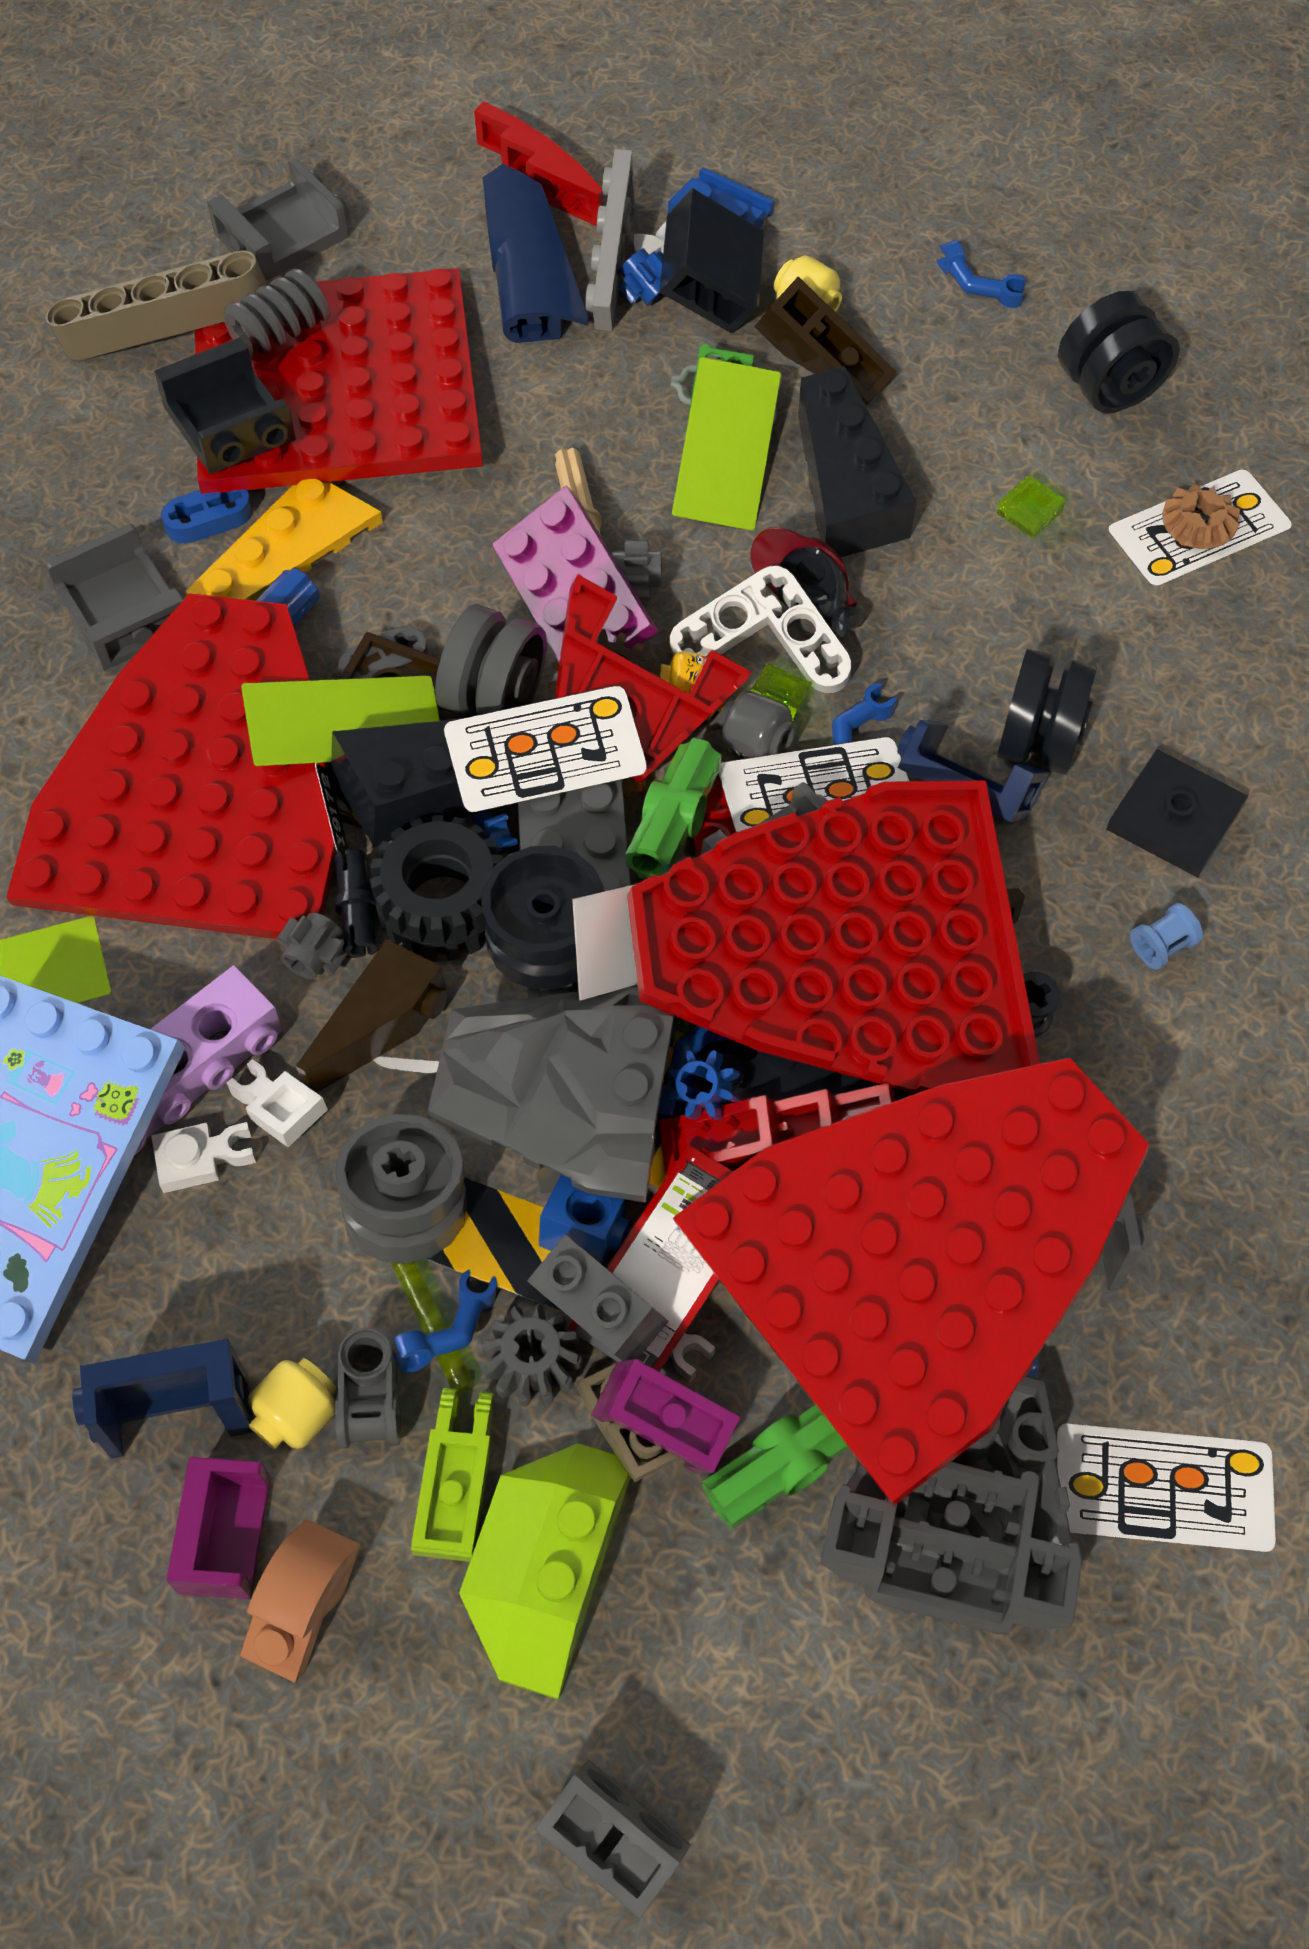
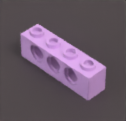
(223, 1005)

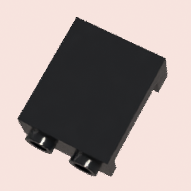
(223, 406)

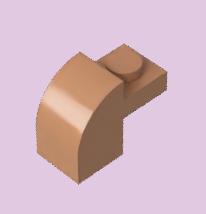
(295, 1595)

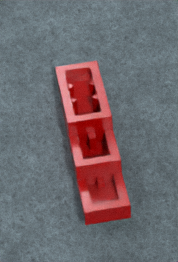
(538, 157)
(760, 1122)

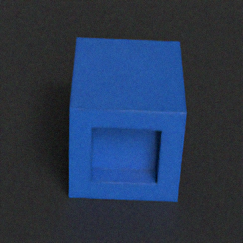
(569, 1206)

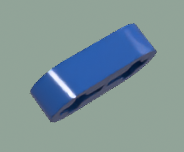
(206, 514)

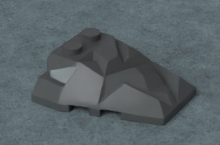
(561, 1084)
(976, 1539)

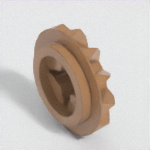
(1190, 528)

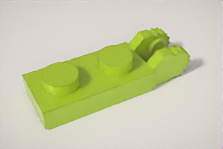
(453, 1482)

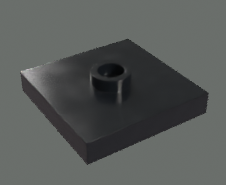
(1177, 813)

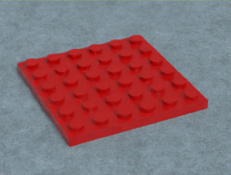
(368, 388)

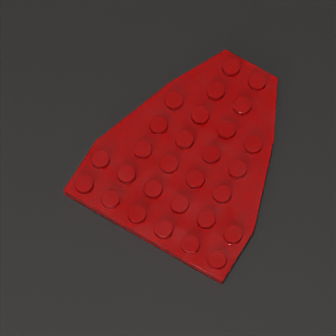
(162, 796)
(848, 939)
(923, 1253)

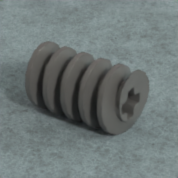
(276, 308)

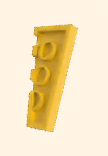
(290, 534)

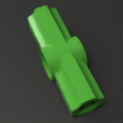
(674, 809)
(780, 1462)

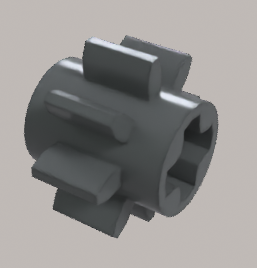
(640, 566)
(312, 945)

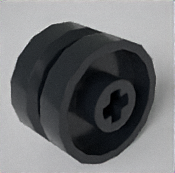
(1118, 352)
(1048, 711)
(532, 917)

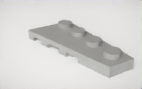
(615, 227)

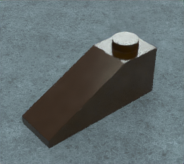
(820, 340)
(377, 1014)

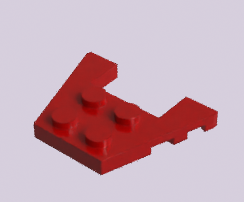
(659, 710)

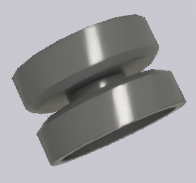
(489, 663)
(401, 1188)

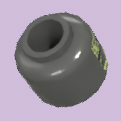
(756, 726)

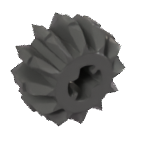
(537, 1376)

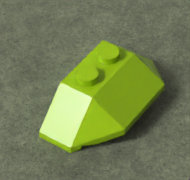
(542, 1563)

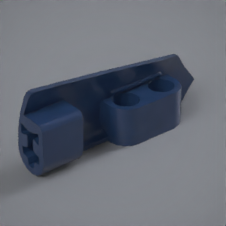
(528, 259)

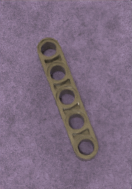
(153, 305)

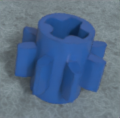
(642, 277)
(697, 1100)

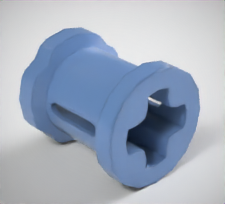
(1166, 936)

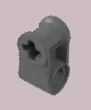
(367, 1401)

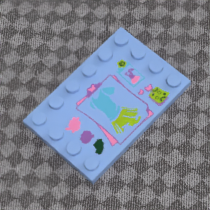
(70, 1122)

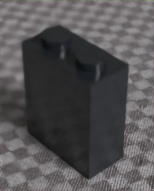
(712, 261)

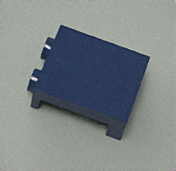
(922, 760)
(162, 1385)

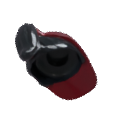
(817, 571)

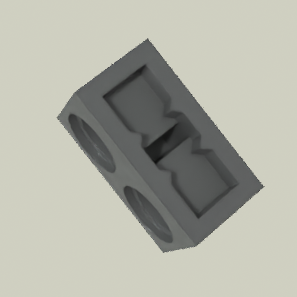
(597, 1300)
(613, 1838)

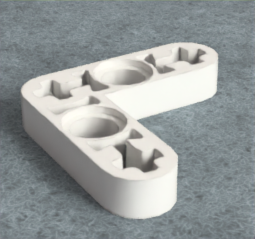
(763, 612)

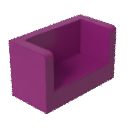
(666, 1414)
(219, 1528)

